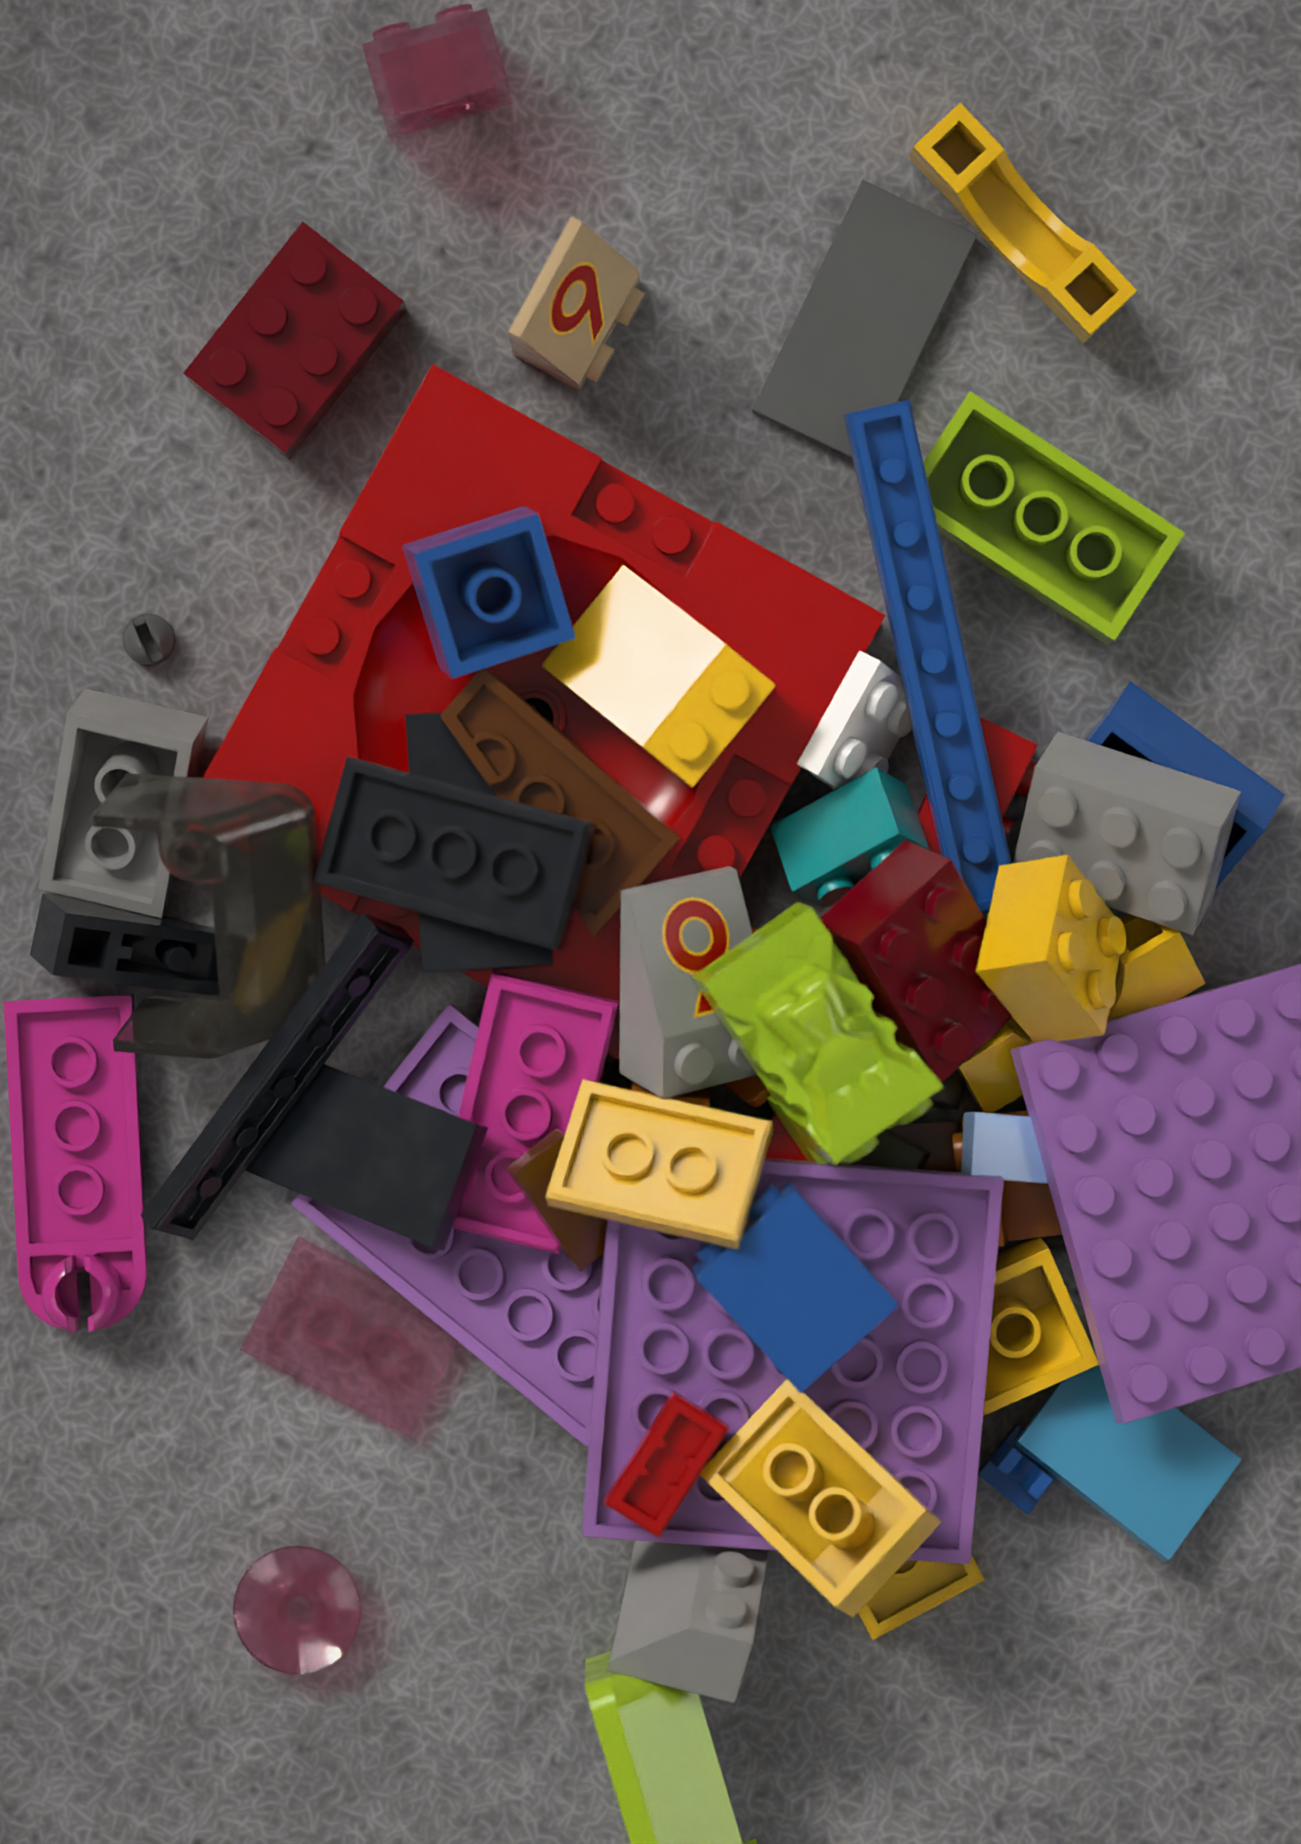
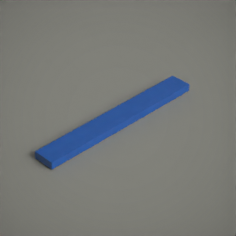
(928, 644)

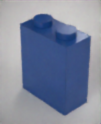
(794, 1286)

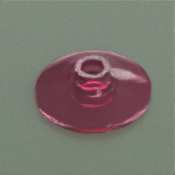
(290, 1642)

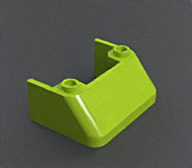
(660, 1760)

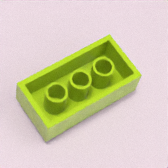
(1045, 519)

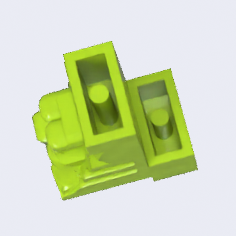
(815, 1038)

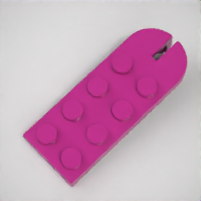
(76, 1158)

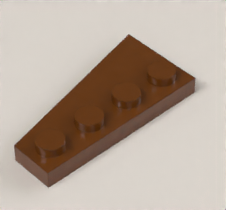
(540, 767)

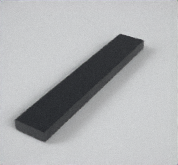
(277, 1077)

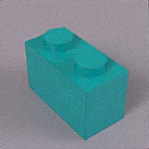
(846, 836)

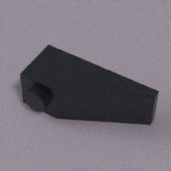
(124, 946)

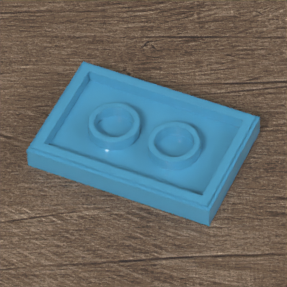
(1141, 1474)

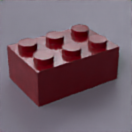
(295, 340)
(917, 950)

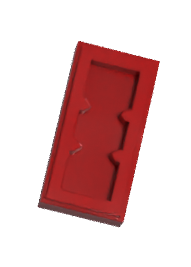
(666, 1464)

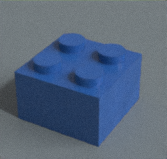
(489, 591)

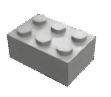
(1131, 827)

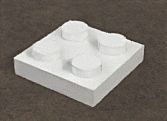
(858, 725)

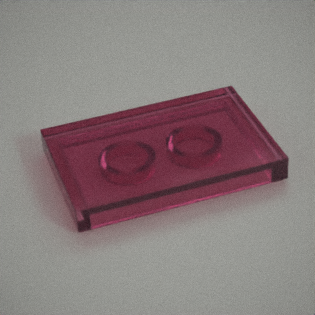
(350, 1337)

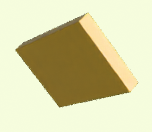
(660, 1164)

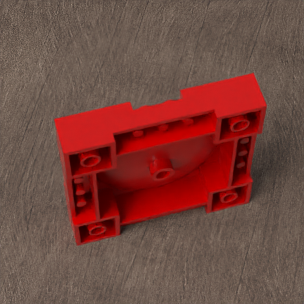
(367, 659)

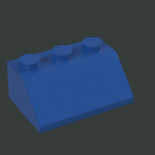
(1152, 732)

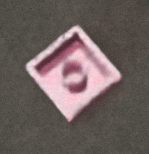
(436, 70)

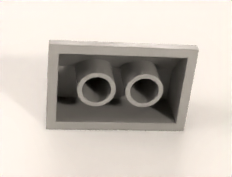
(689, 1616)

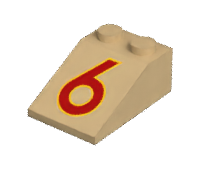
(576, 307)

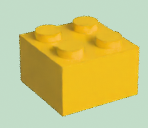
(1051, 949)

